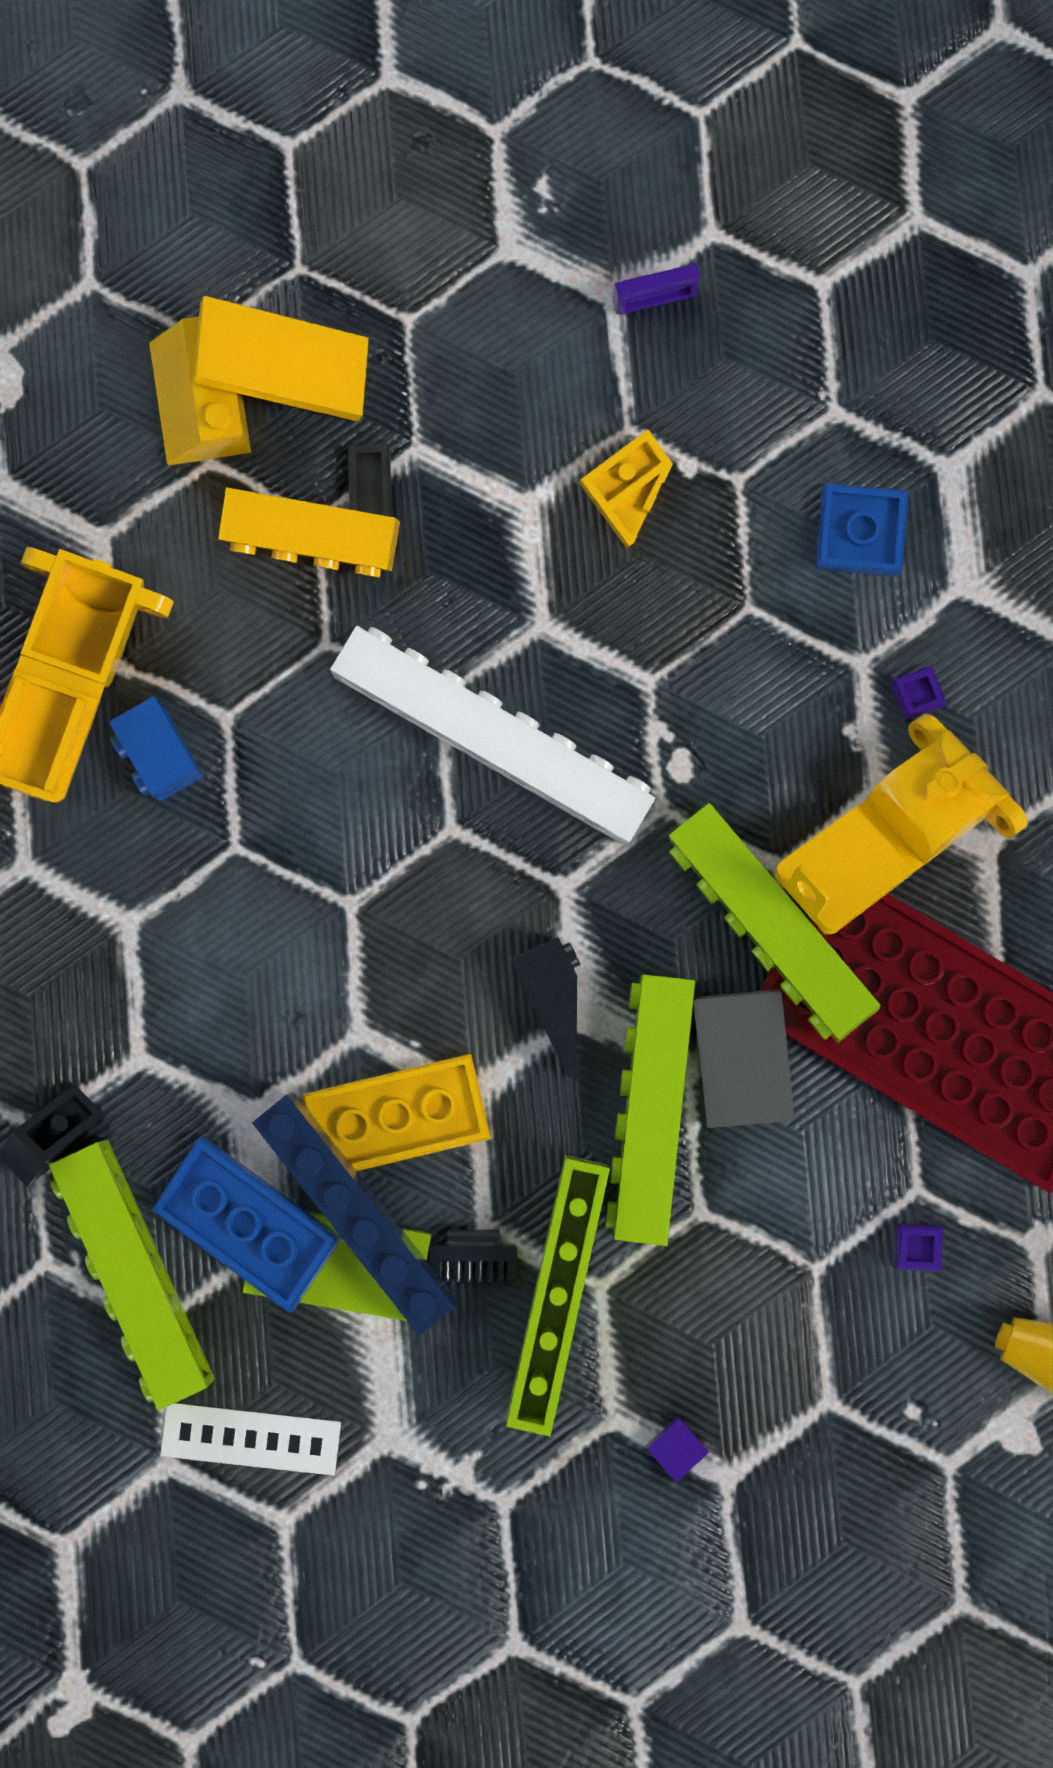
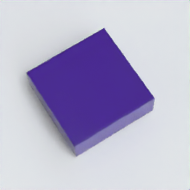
(918, 693)
(918, 1247)
(677, 1449)

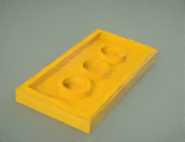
(280, 359)
(403, 1113)

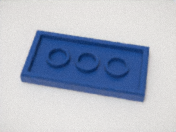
(246, 1224)

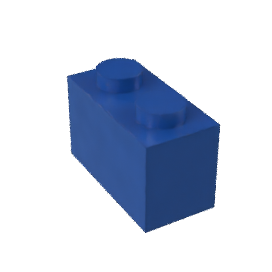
(155, 750)

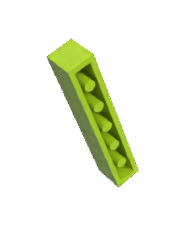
(773, 923)
(652, 1110)
(131, 1275)
(557, 1296)

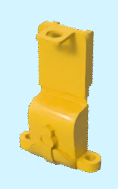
(65, 666)
(897, 828)

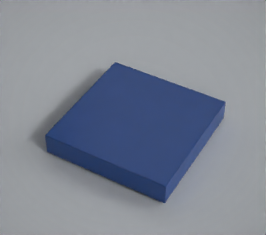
(861, 530)

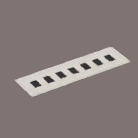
(250, 1439)

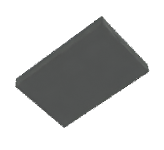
(744, 1058)

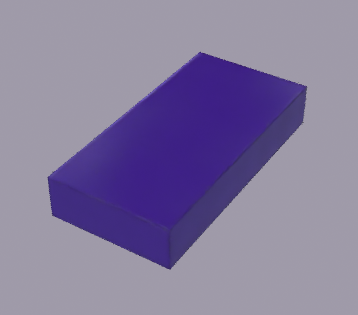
(656, 289)

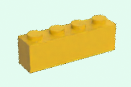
(308, 530)

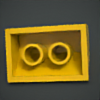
(194, 418)

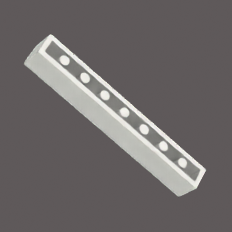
(492, 735)

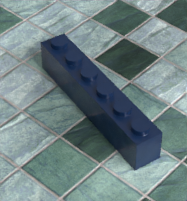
(356, 1213)

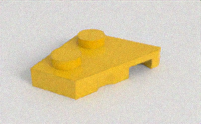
(628, 485)

